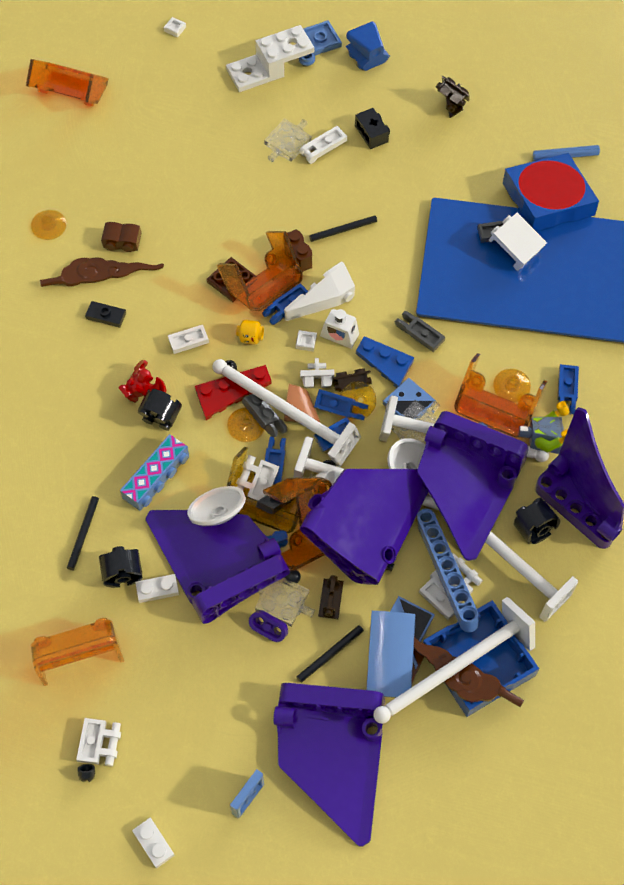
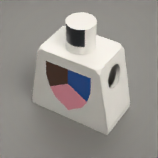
(340, 328)

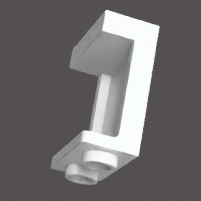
(518, 240)

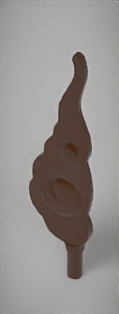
(95, 270)
(470, 682)

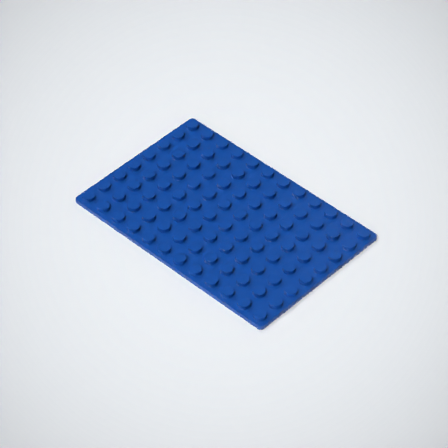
(564, 290)

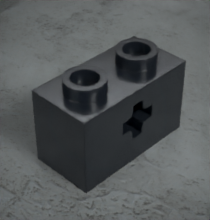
(372, 128)

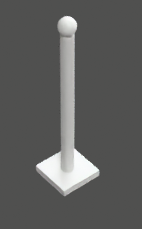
(391, 419)
(341, 443)
(305, 462)
(556, 597)
(518, 625)

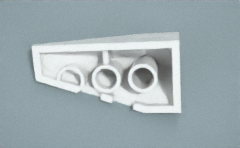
(328, 293)

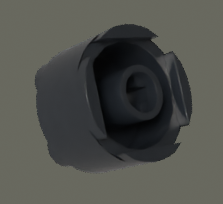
(159, 408)
(536, 521)
(120, 567)

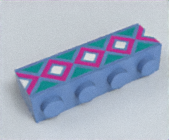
(155, 472)

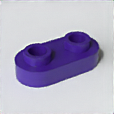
(269, 626)

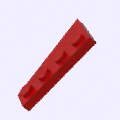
(222, 392)

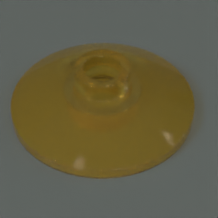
(50, 229)
(360, 389)
(510, 391)
(244, 431)

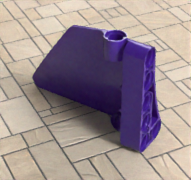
(469, 476)
(584, 485)
(365, 519)
(218, 560)
(330, 752)

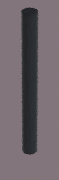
(343, 228)
(82, 533)
(330, 653)

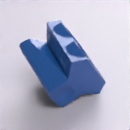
(366, 46)

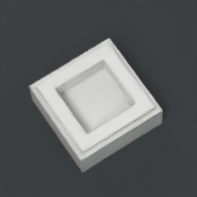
(174, 27)
(306, 340)

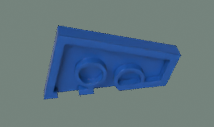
(387, 360)

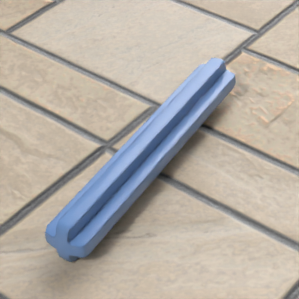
(573, 151)

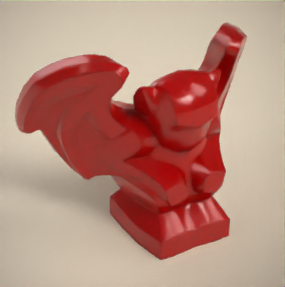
(140, 383)

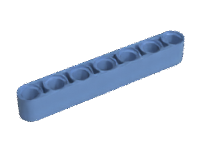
(450, 576)

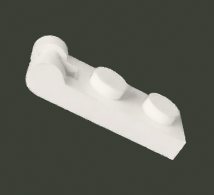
(323, 144)

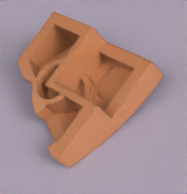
(301, 400)

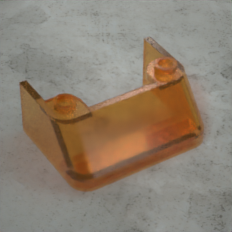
(66, 81)
(280, 276)
(492, 409)
(301, 549)
(74, 646)

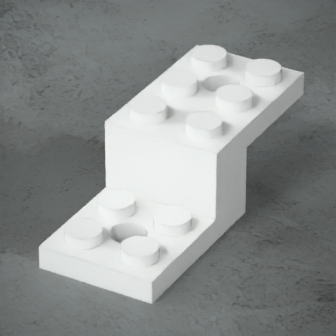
(270, 58)

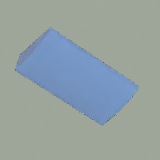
(391, 652)

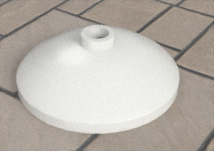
(405, 454)
(216, 506)

